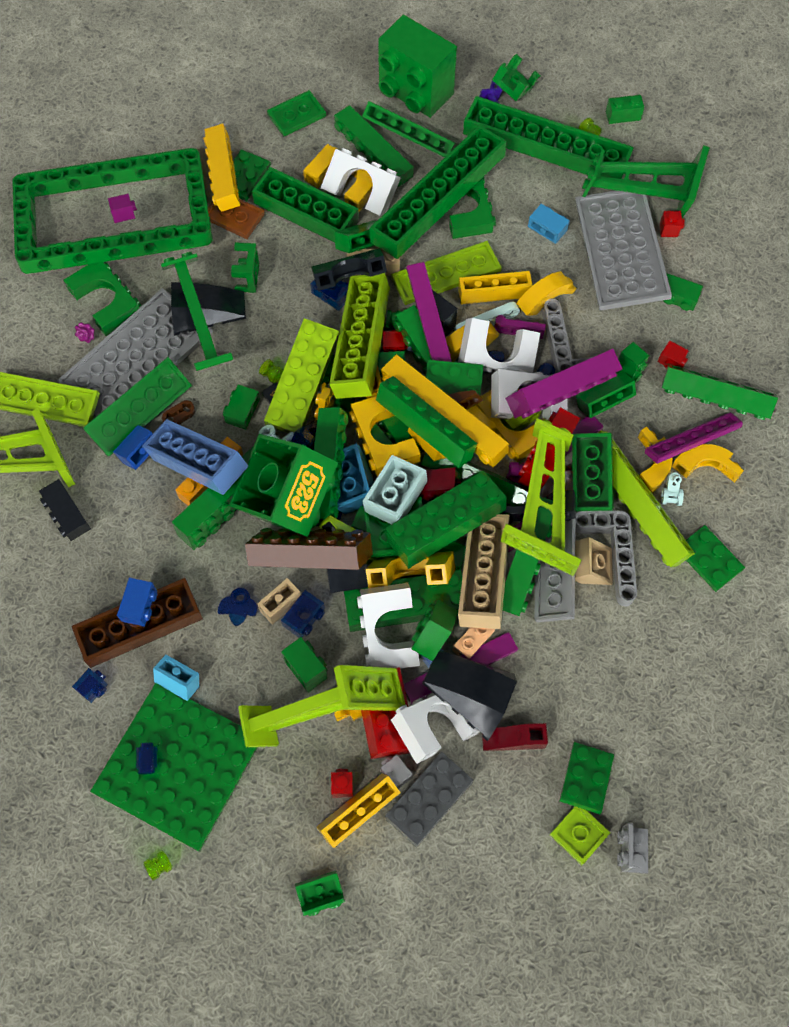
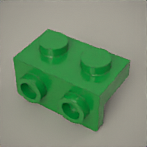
(320, 893)

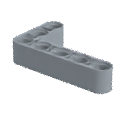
(558, 333)
(618, 548)

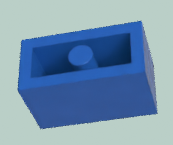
(130, 450)
(137, 602)

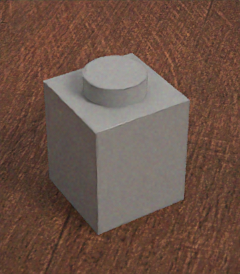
(396, 770)

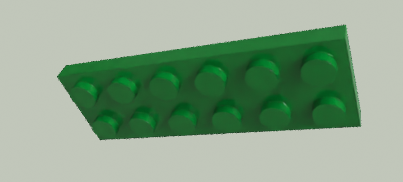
(137, 406)

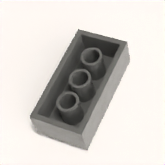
(429, 799)

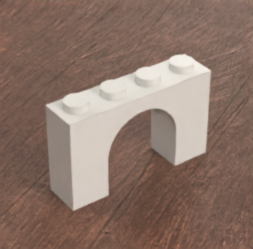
(344, 164)
(474, 349)
(506, 382)
(375, 603)
(414, 729)

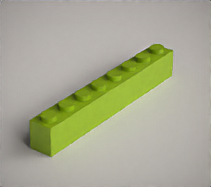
(648, 511)

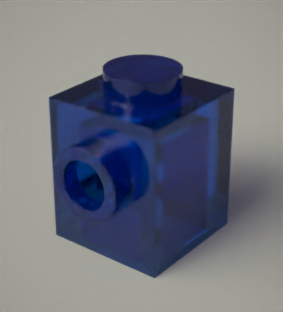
(91, 685)

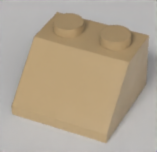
(595, 562)

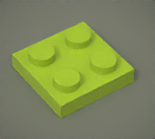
(580, 834)

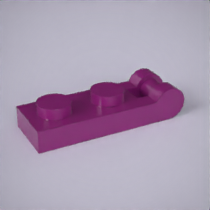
(509, 326)

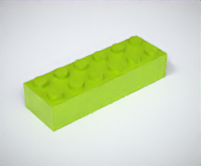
(302, 376)

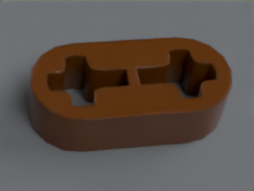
(178, 413)

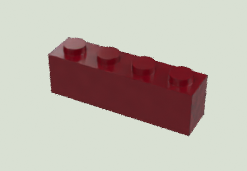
(439, 482)

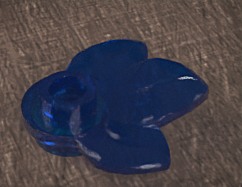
(238, 609)

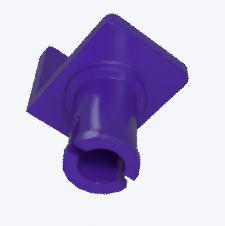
(491, 94)

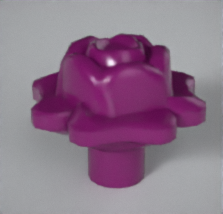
(84, 332)

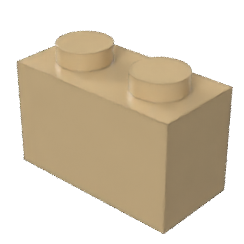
(279, 601)

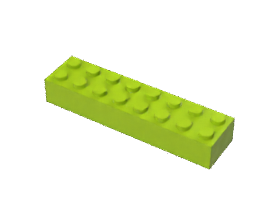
(360, 336)

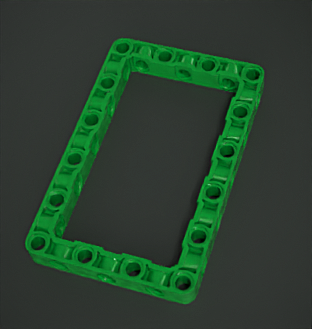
(117, 247)

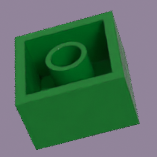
(434, 629)
(304, 664)

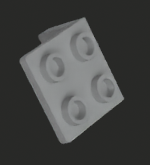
(633, 849)

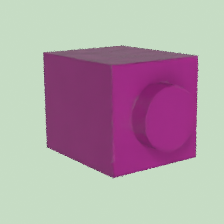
(122, 208)

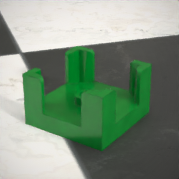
(513, 81)
(247, 267)

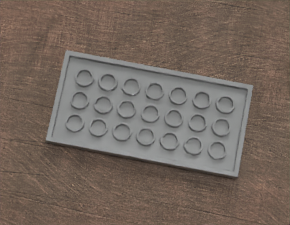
(622, 249)
(132, 352)

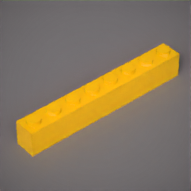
(489, 447)

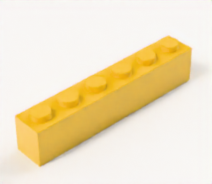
(221, 168)

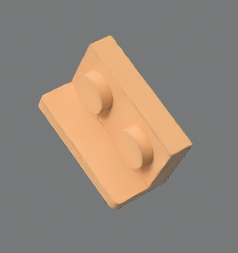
(472, 641)

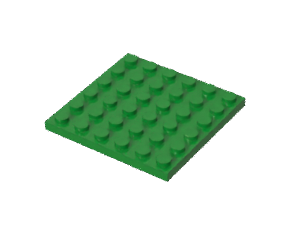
(195, 773)

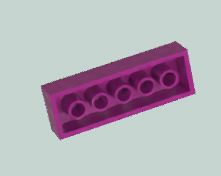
(564, 384)

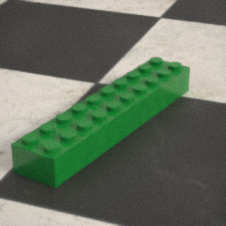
(544, 137)
(437, 192)

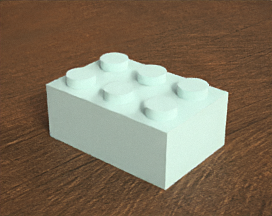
(395, 490)

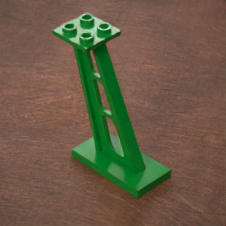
(686, 193)
(195, 310)

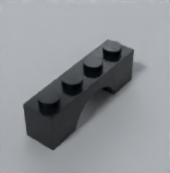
(365, 263)

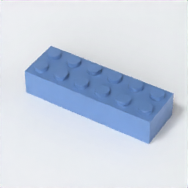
(195, 456)

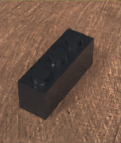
(63, 510)

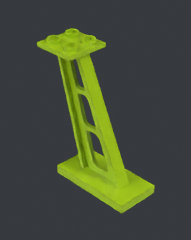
(51, 461)
(525, 539)
(357, 690)

